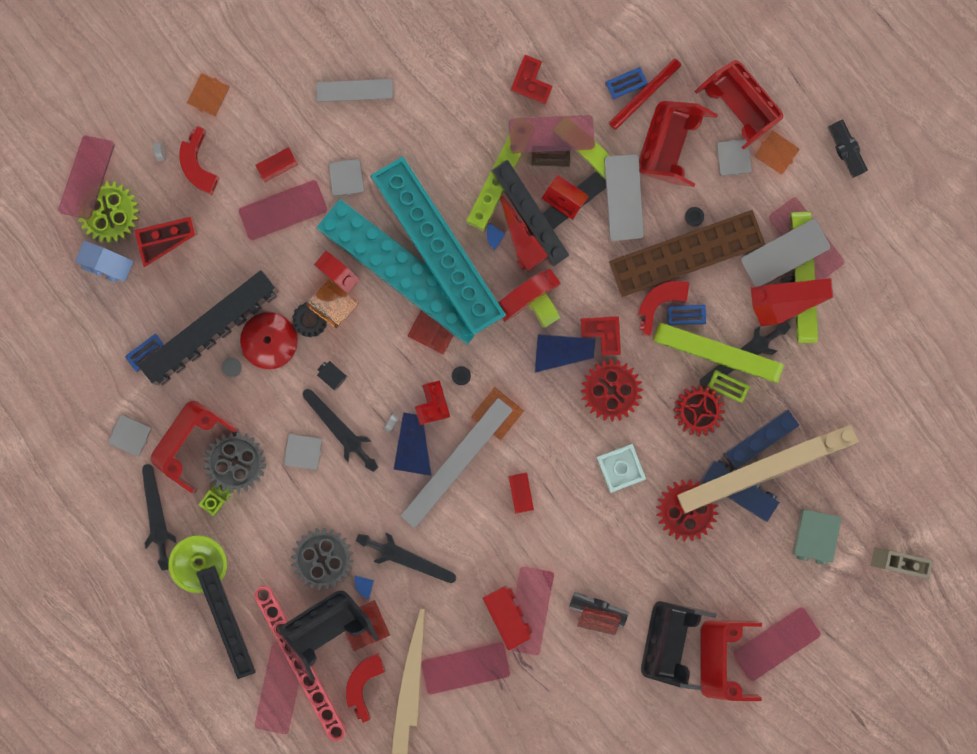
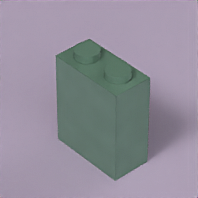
(816, 536)

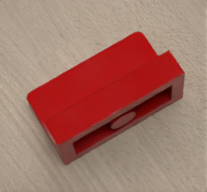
(276, 164)
(565, 197)
(521, 493)

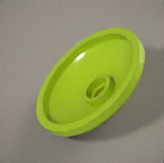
(183, 561)

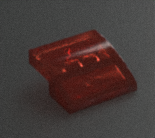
(430, 333)
(599, 620)
(377, 621)

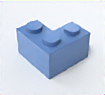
(101, 260)

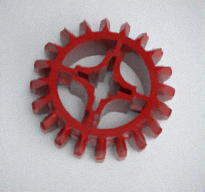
(714, 416)

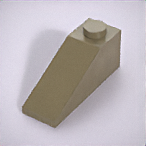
(901, 563)

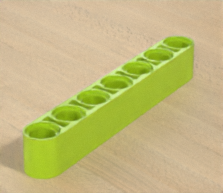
(806, 321)
(718, 352)

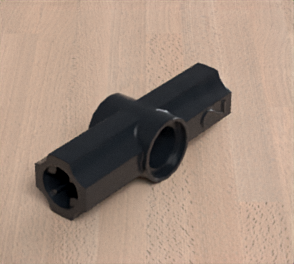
(847, 148)
(579, 601)

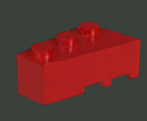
(164, 237)

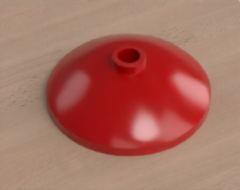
(282, 344)

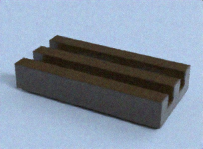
(551, 156)

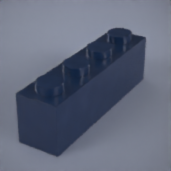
(761, 439)
(751, 499)

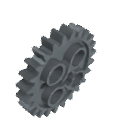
(227, 479)
(306, 566)

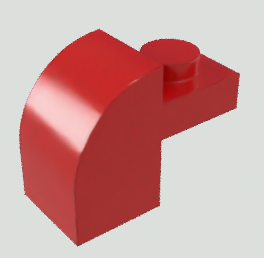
(336, 271)

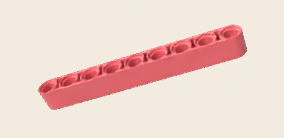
(309, 690)

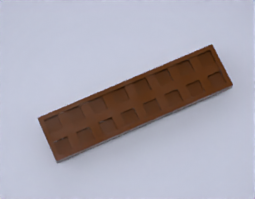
(687, 253)

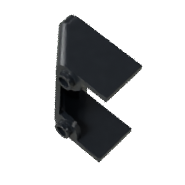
(322, 624)
(666, 643)

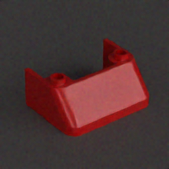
(745, 100)
(666, 140)
(163, 455)
(713, 659)

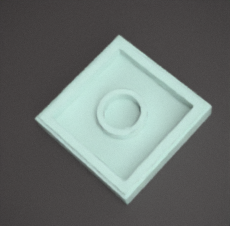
(621, 468)

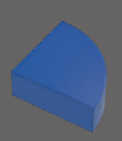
(494, 236)
(363, 586)

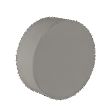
(159, 151)
(390, 423)

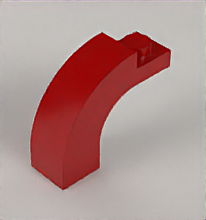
(190, 166)
(669, 291)
(527, 293)
(361, 674)

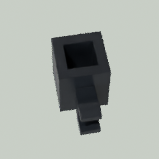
(331, 375)

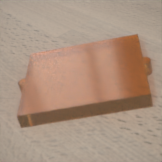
(208, 94)
(777, 152)

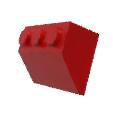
(508, 617)

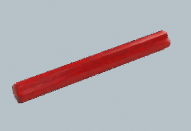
(645, 93)

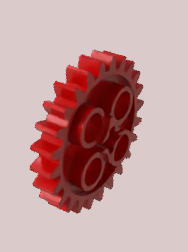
(599, 403)
(701, 521)

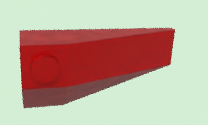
(526, 246)
(782, 301)

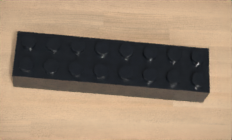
(209, 328)

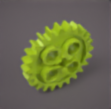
(124, 206)

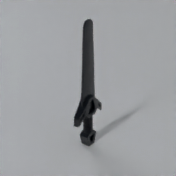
(757, 345)
(346, 437)
(156, 518)
(394, 553)

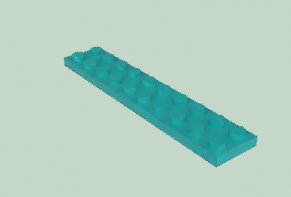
(438, 246)
(392, 265)

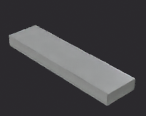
(354, 90)

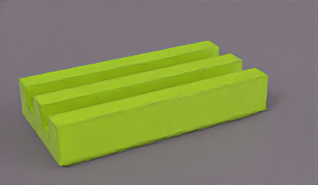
(743, 393)

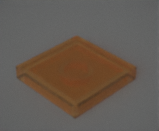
(332, 304)
(509, 421)

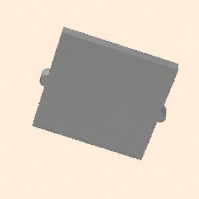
(733, 158)
(346, 177)
(129, 435)
(303, 451)

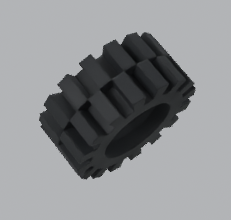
(301, 328)

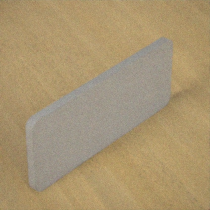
(624, 197)
(786, 253)

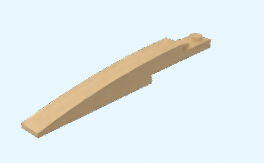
(767, 468)
(410, 689)

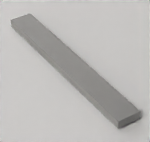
(456, 463)

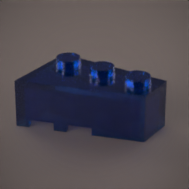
(561, 351)
(412, 447)

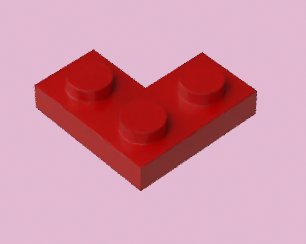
(526, 82)
(607, 329)
(436, 405)

